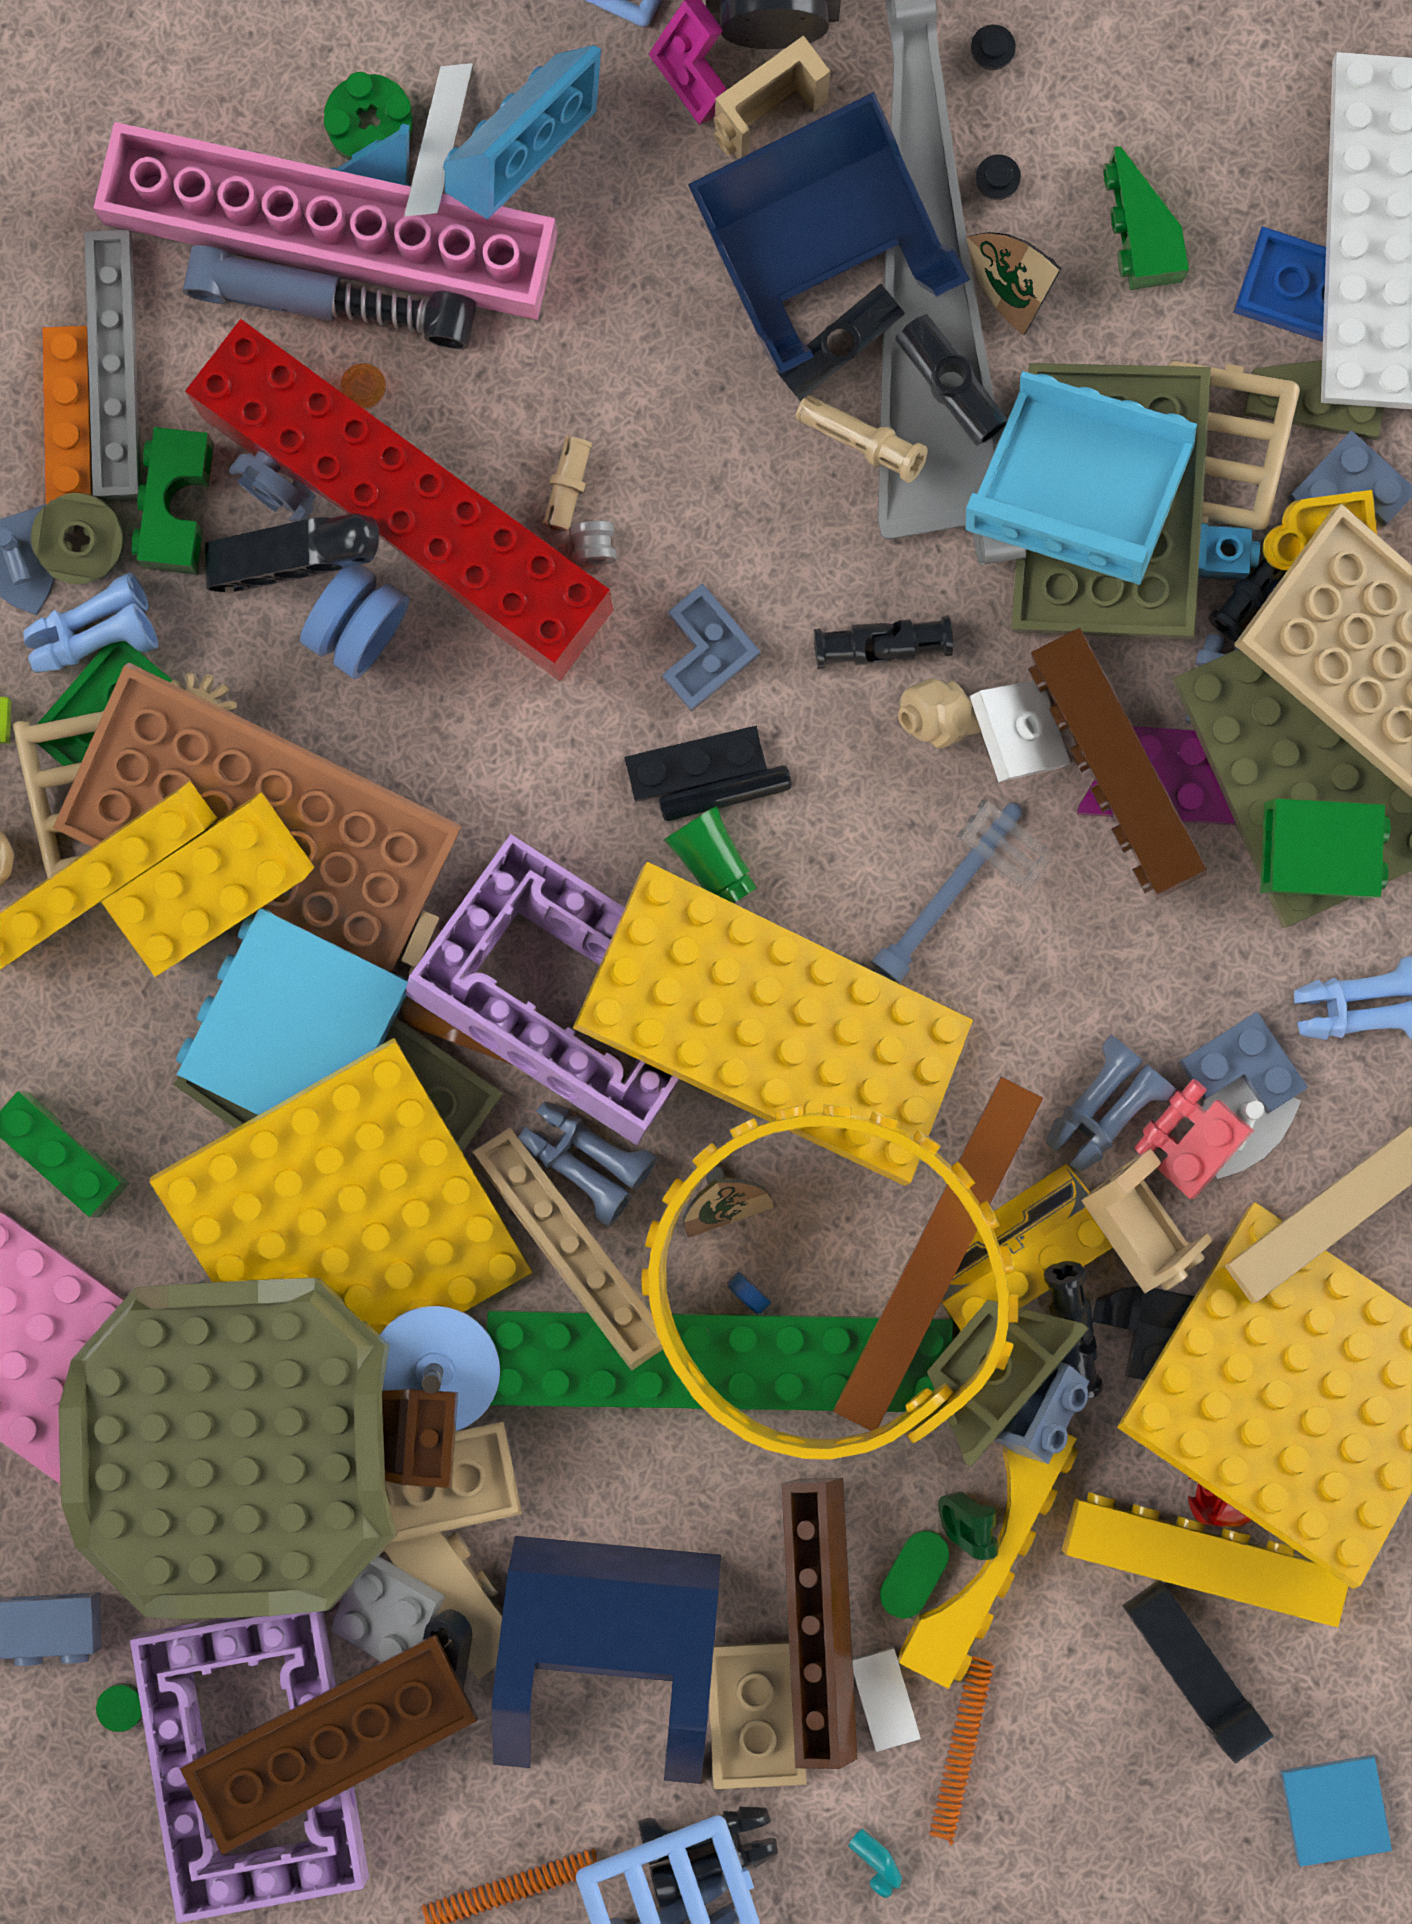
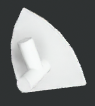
(1267, 1128)

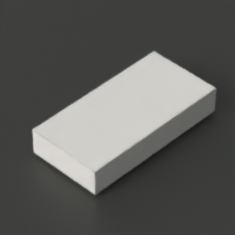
(885, 1699)

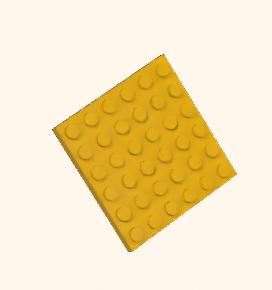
(349, 1190)
(1290, 1404)

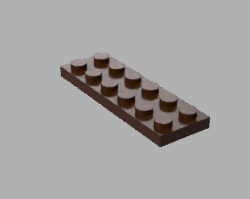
(328, 1744)

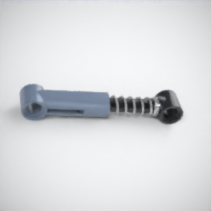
(222, 277)

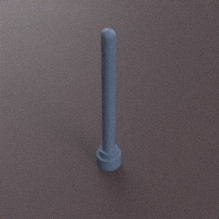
(895, 959)

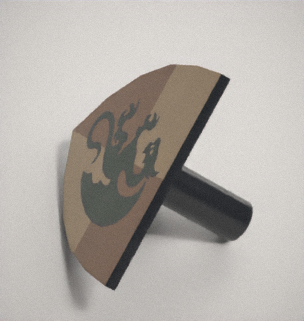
(1012, 275)

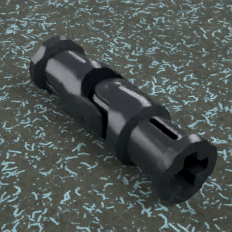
(890, 641)
(1071, 1304)

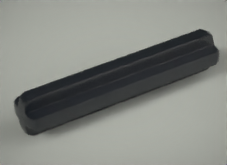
(725, 793)

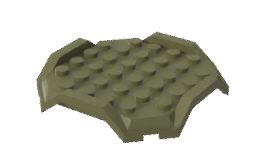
(227, 1449)

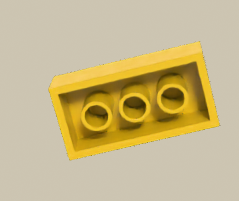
(208, 884)

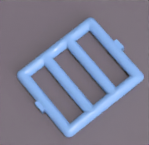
(674, 1846)

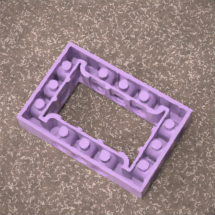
(576, 914)
(199, 1875)

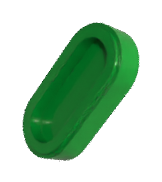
(914, 1574)

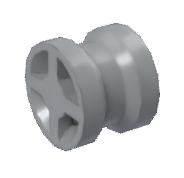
(593, 543)

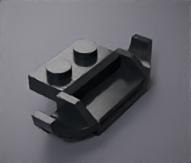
(1150, 1316)

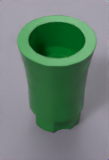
(712, 856)

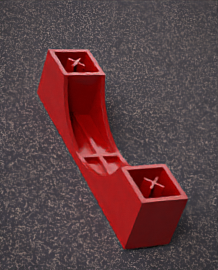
(421, 509)

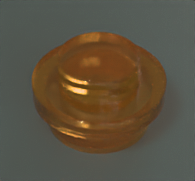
(364, 385)

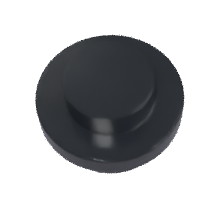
(993, 47)
(998, 177)

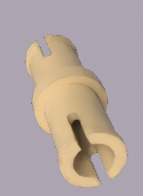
(567, 483)

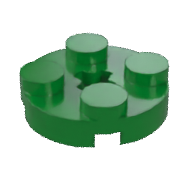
(360, 94)

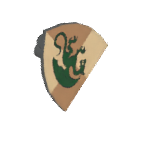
(724, 1203)

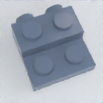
(1042, 1422)

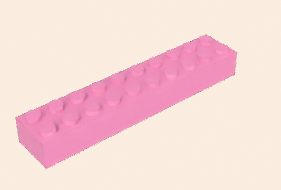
(322, 220)

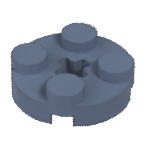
(270, 488)

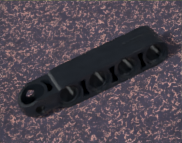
(290, 552)

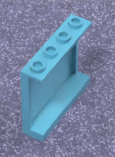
(1082, 477)
(287, 1015)

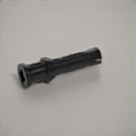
(1246, 600)

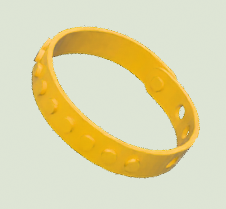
(924, 1410)

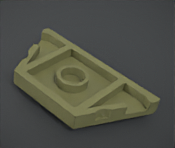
(1038, 1349)

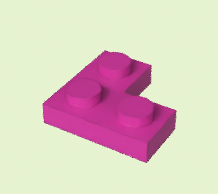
(682, 60)

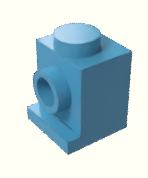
(1217, 565)

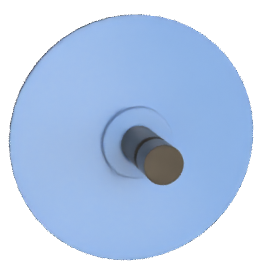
(443, 1352)

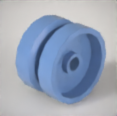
(354, 620)

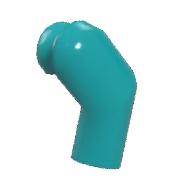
(880, 1859)

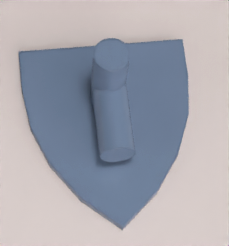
(22, 577)

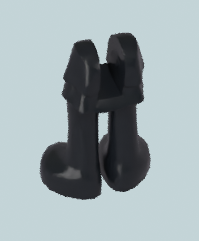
(709, 1865)

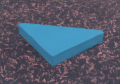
(383, 159)

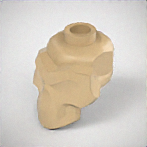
(937, 713)

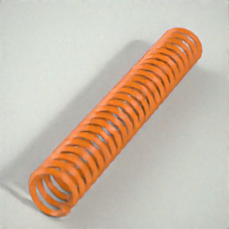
(968, 1749)
(513, 1895)

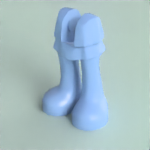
(60, 646)
(1339, 992)

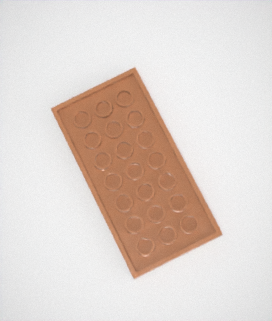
(367, 844)

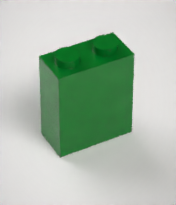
(1324, 849)

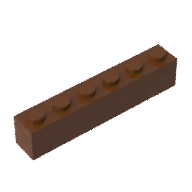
(1117, 763)
(819, 1623)

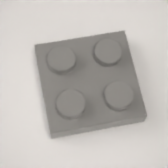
(385, 1610)

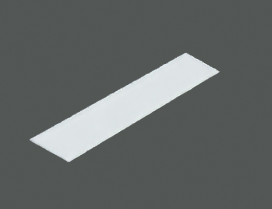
(438, 139)

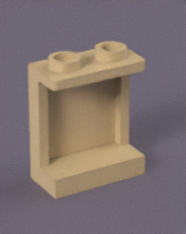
(788, 72)
(1141, 1227)

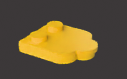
(1304, 518)

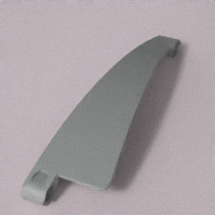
(907, 405)

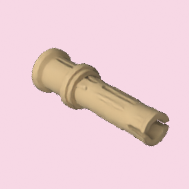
(878, 445)

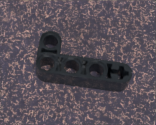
(1197, 1672)

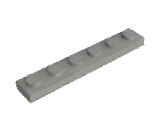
(112, 364)

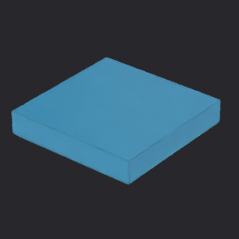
(1336, 1810)

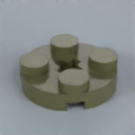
(57, 554)

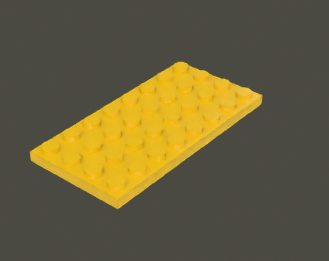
(770, 1019)

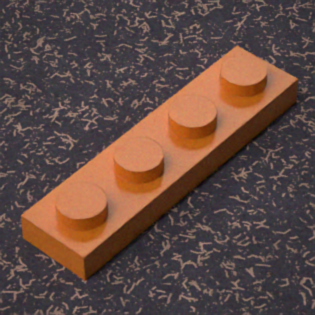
(66, 411)

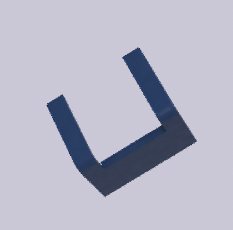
(814, 211)
(610, 1616)

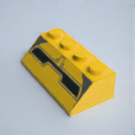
(1041, 1230)

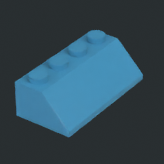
(524, 131)

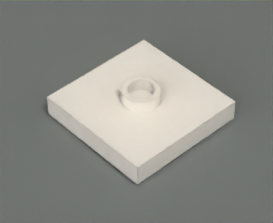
(1019, 730)

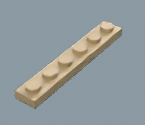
(569, 1247)

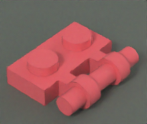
(1204, 1148)

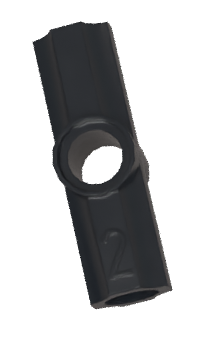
(863, 321)
(933, 358)

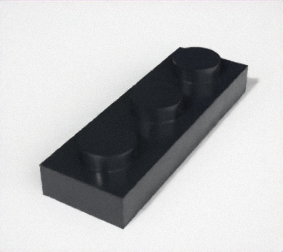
(695, 763)

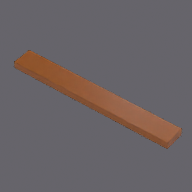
(936, 1258)

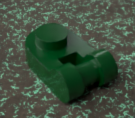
(969, 1525)

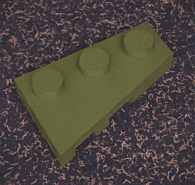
(1309, 411)

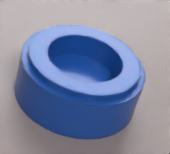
(748, 1293)

